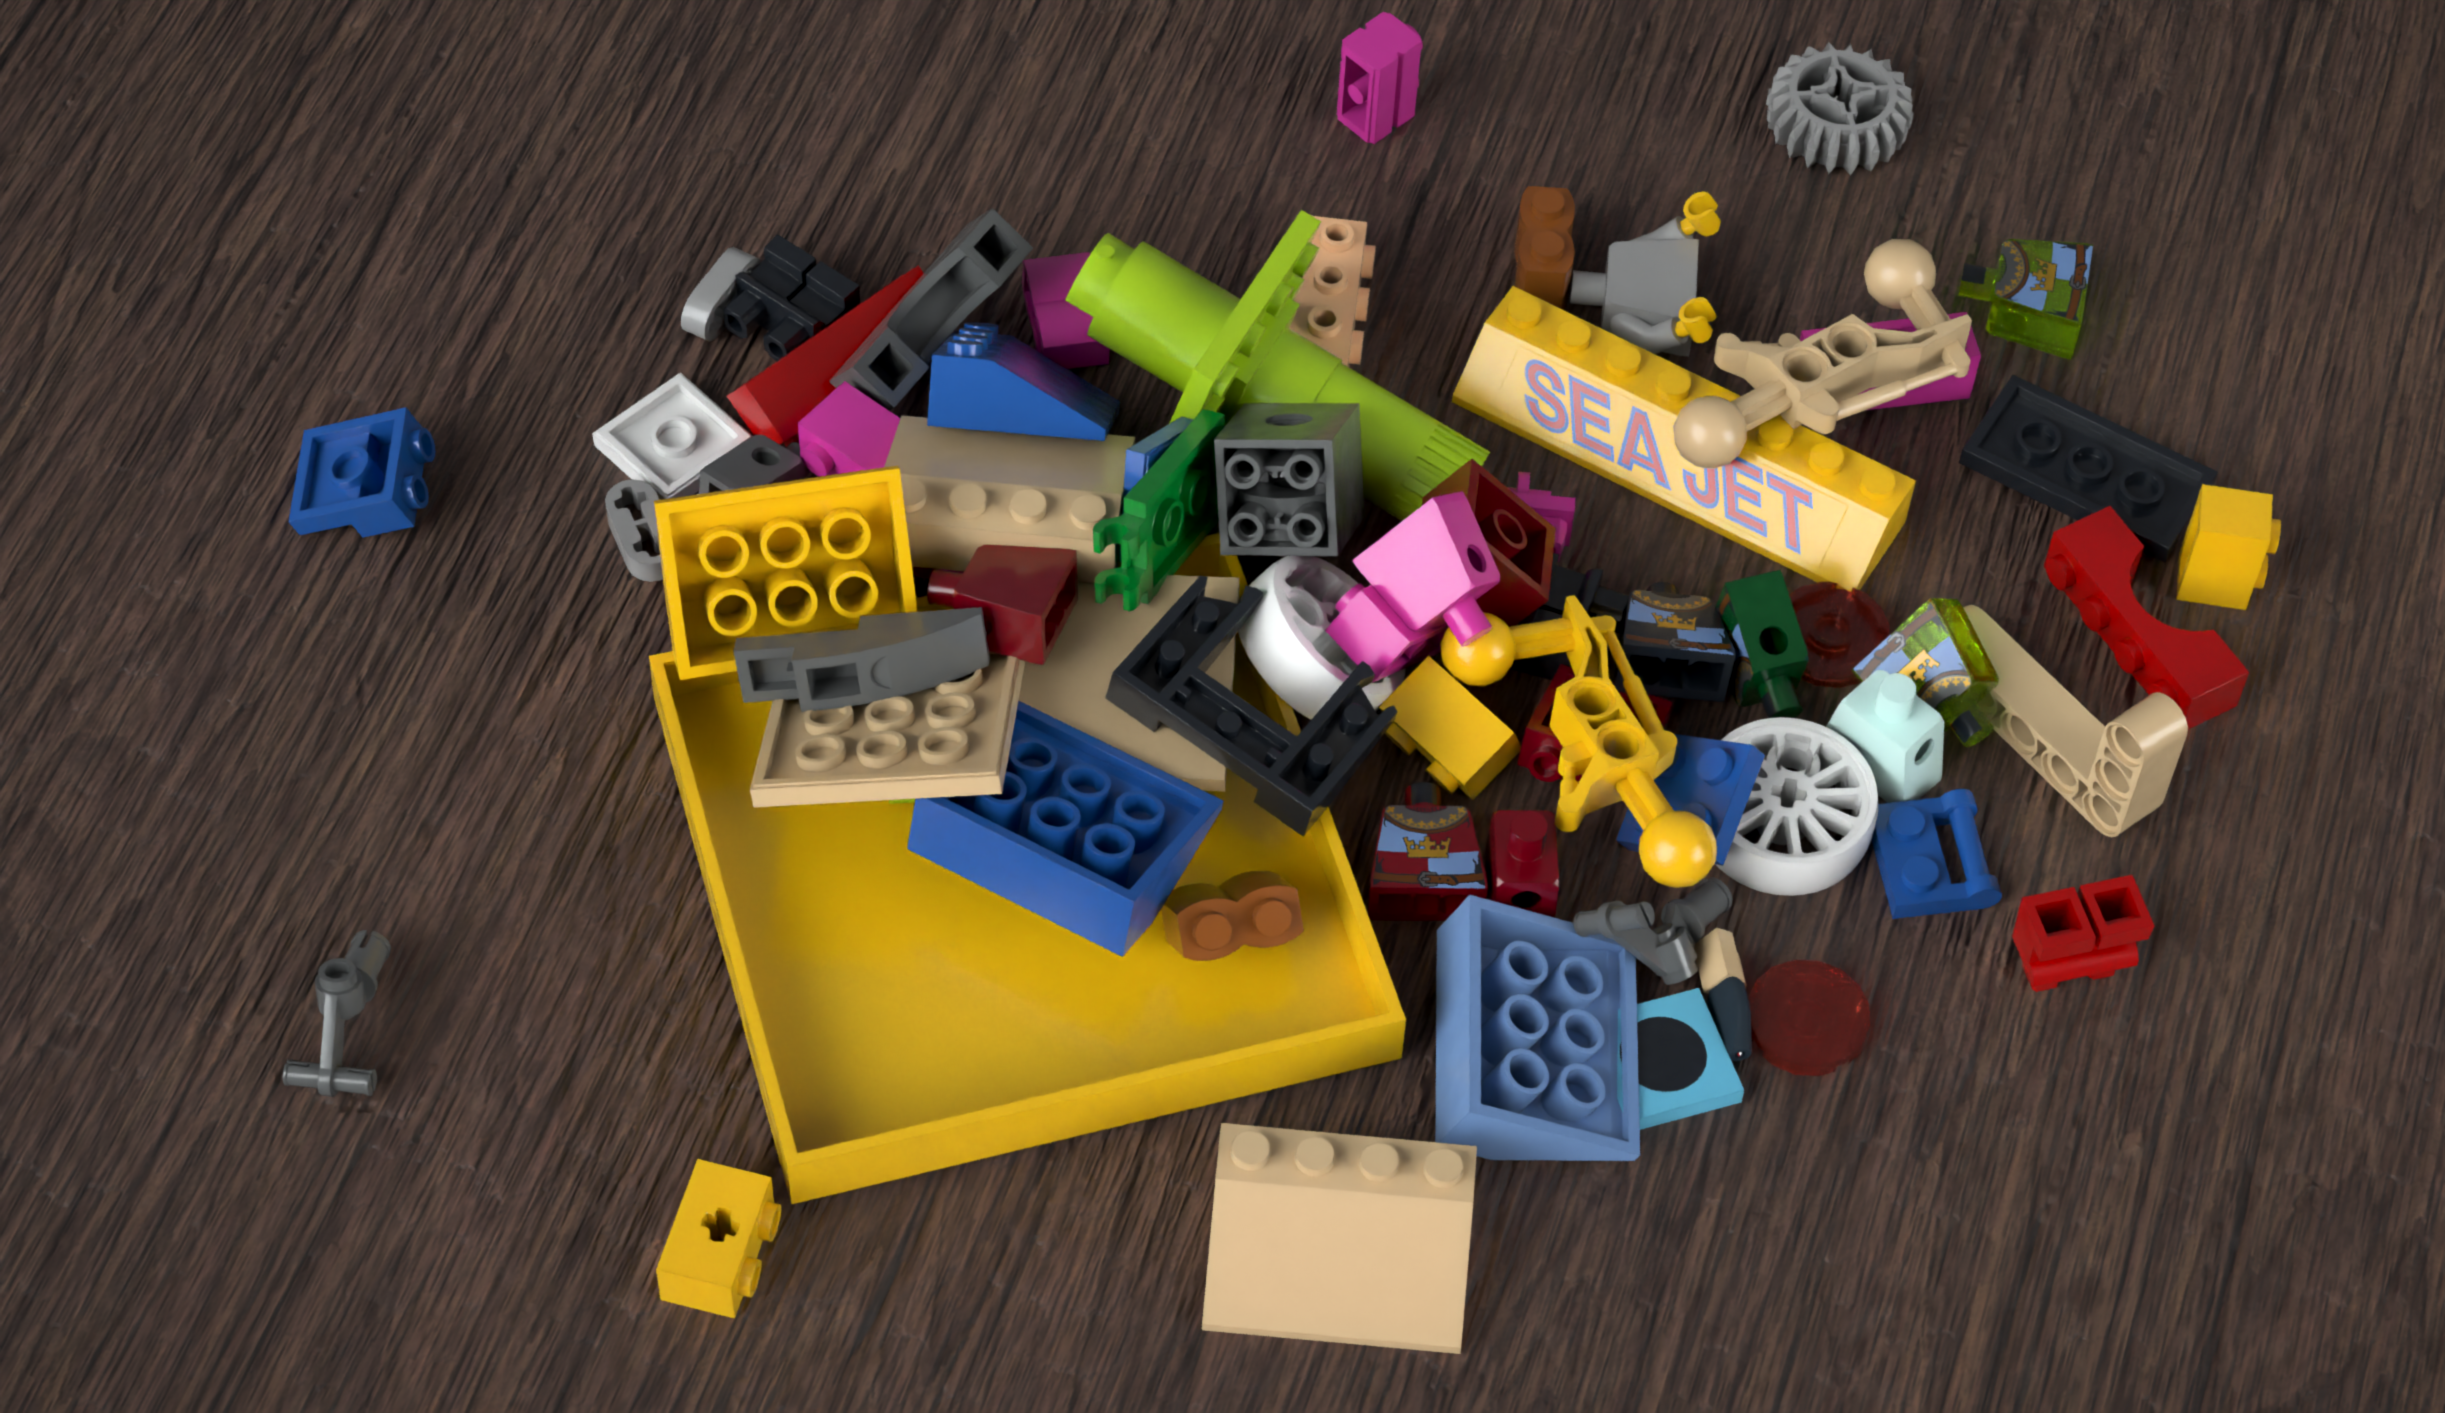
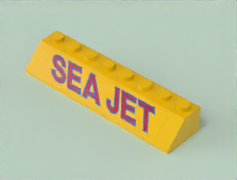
(1615, 415)

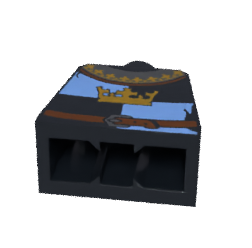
(1676, 644)

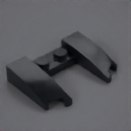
(1293, 774)

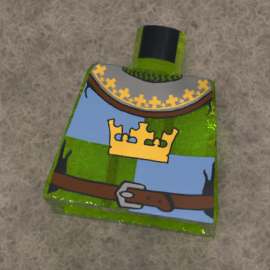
(2033, 293)
(1944, 661)

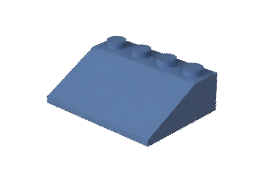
(1534, 1038)

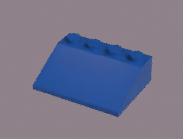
(1010, 388)
(1074, 832)

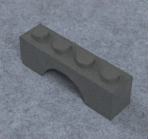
(934, 306)

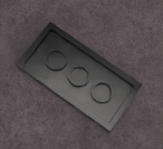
(2086, 464)

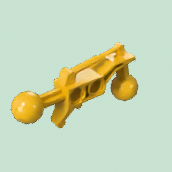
(1598, 734)

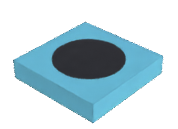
(1679, 1061)

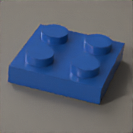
(1706, 780)

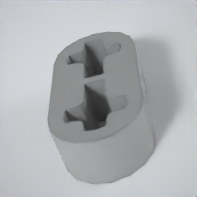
(704, 308)
(631, 533)

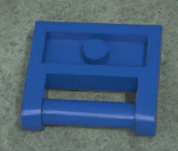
(1914, 861)

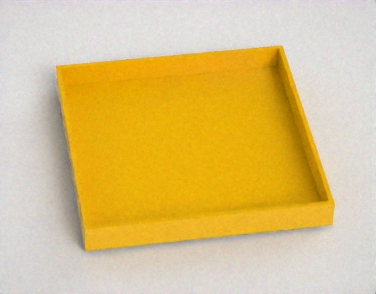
(944, 1025)

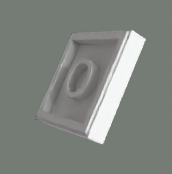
(670, 437)

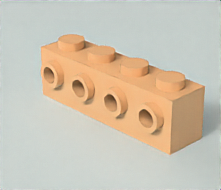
(1332, 289)

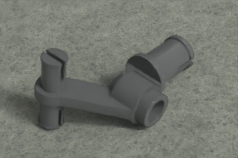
(1670, 946)
(341, 993)

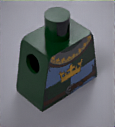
(1766, 643)

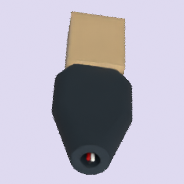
(1726, 989)

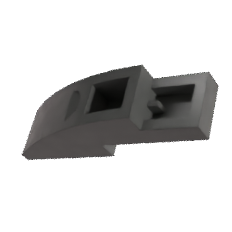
(859, 666)

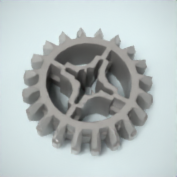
(1839, 108)

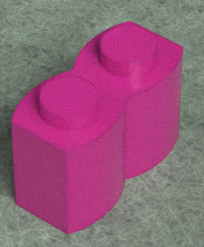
(1056, 324)

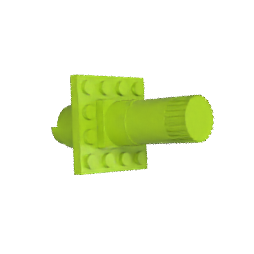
(1244, 352)

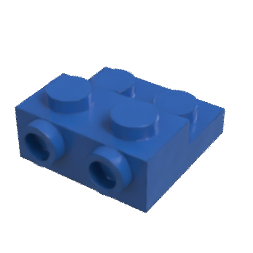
(362, 474)

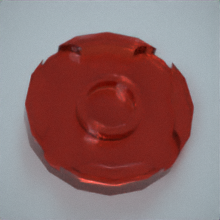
(1837, 631)
(1808, 1017)

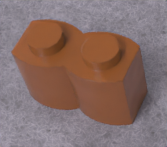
(1545, 244)
(1246, 909)

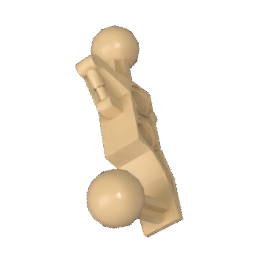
(1822, 375)

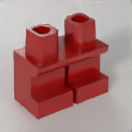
(2081, 933)

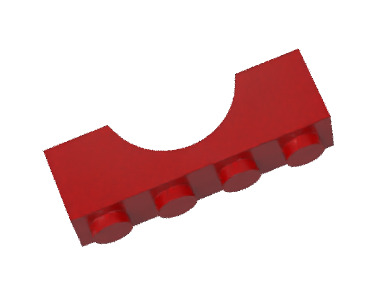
(2095, 569)

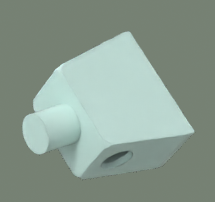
(1894, 734)

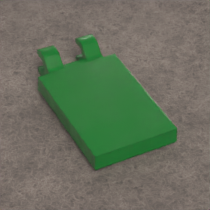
(1163, 516)

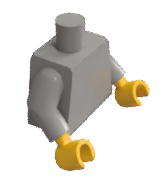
(1653, 284)

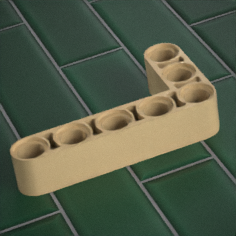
(2103, 771)

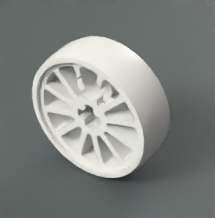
(1289, 637)
(1799, 804)

